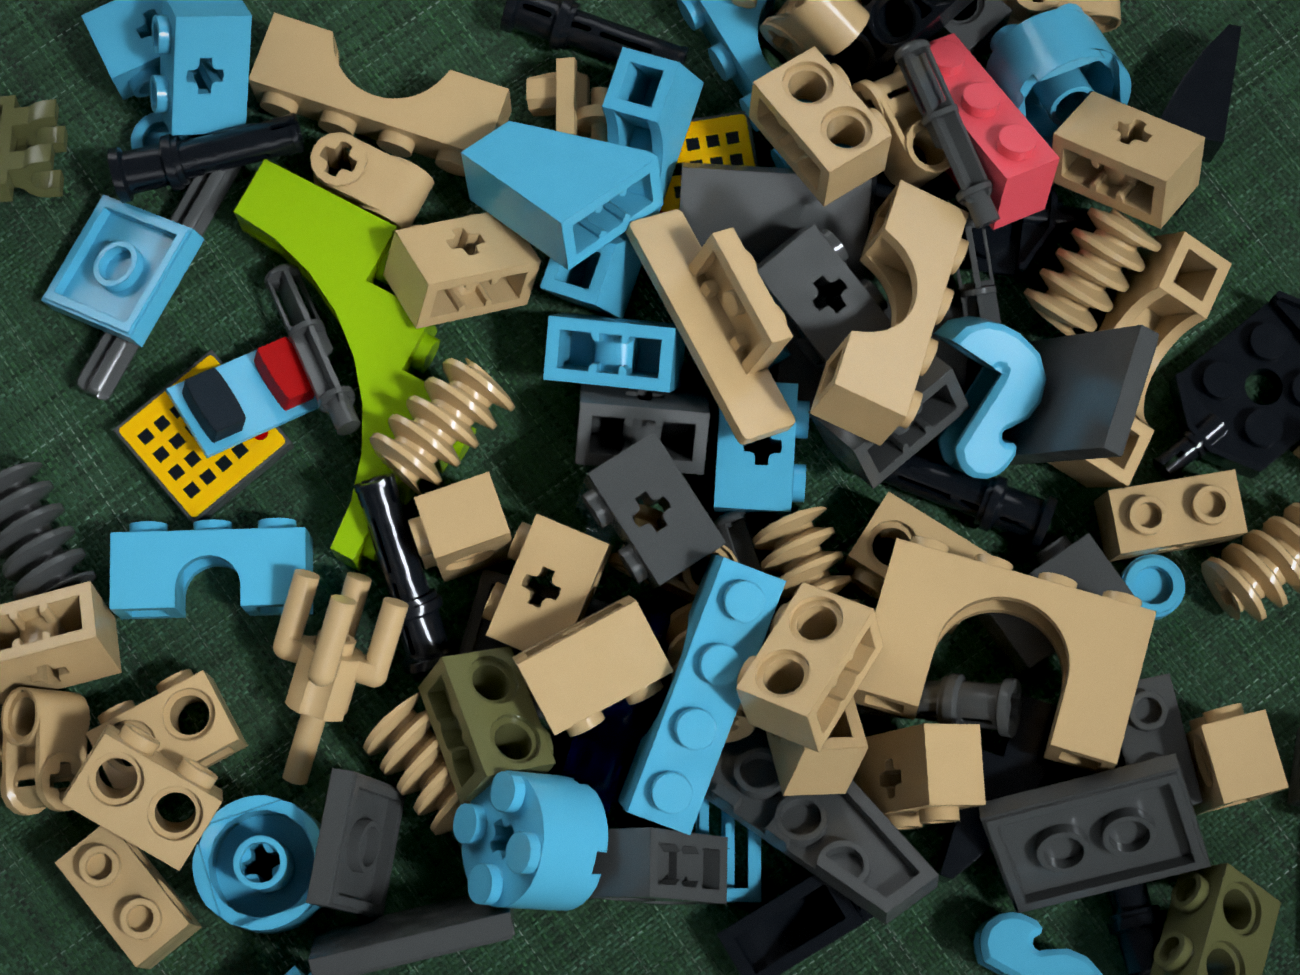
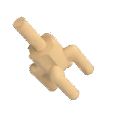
(330, 662)

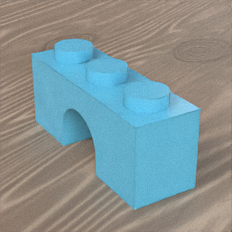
(156, 565)

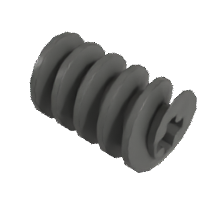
(29, 539)

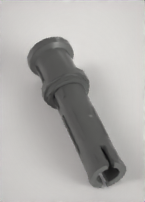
(967, 702)

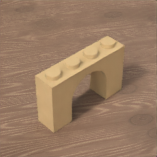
(1094, 636)

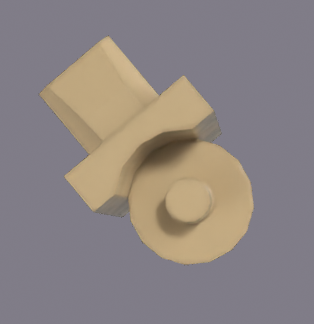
(568, 97)

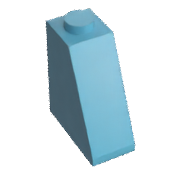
(561, 187)

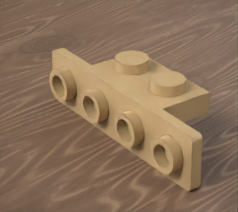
(721, 316)

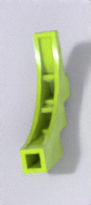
(344, 259)

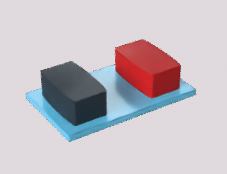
(244, 397)

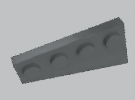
(831, 835)

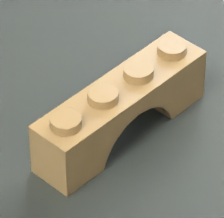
(303, 76)
(1169, 299)
(874, 374)

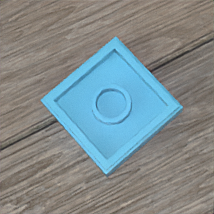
(122, 270)

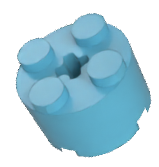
(1054, 65)
(532, 841)
(233, 846)

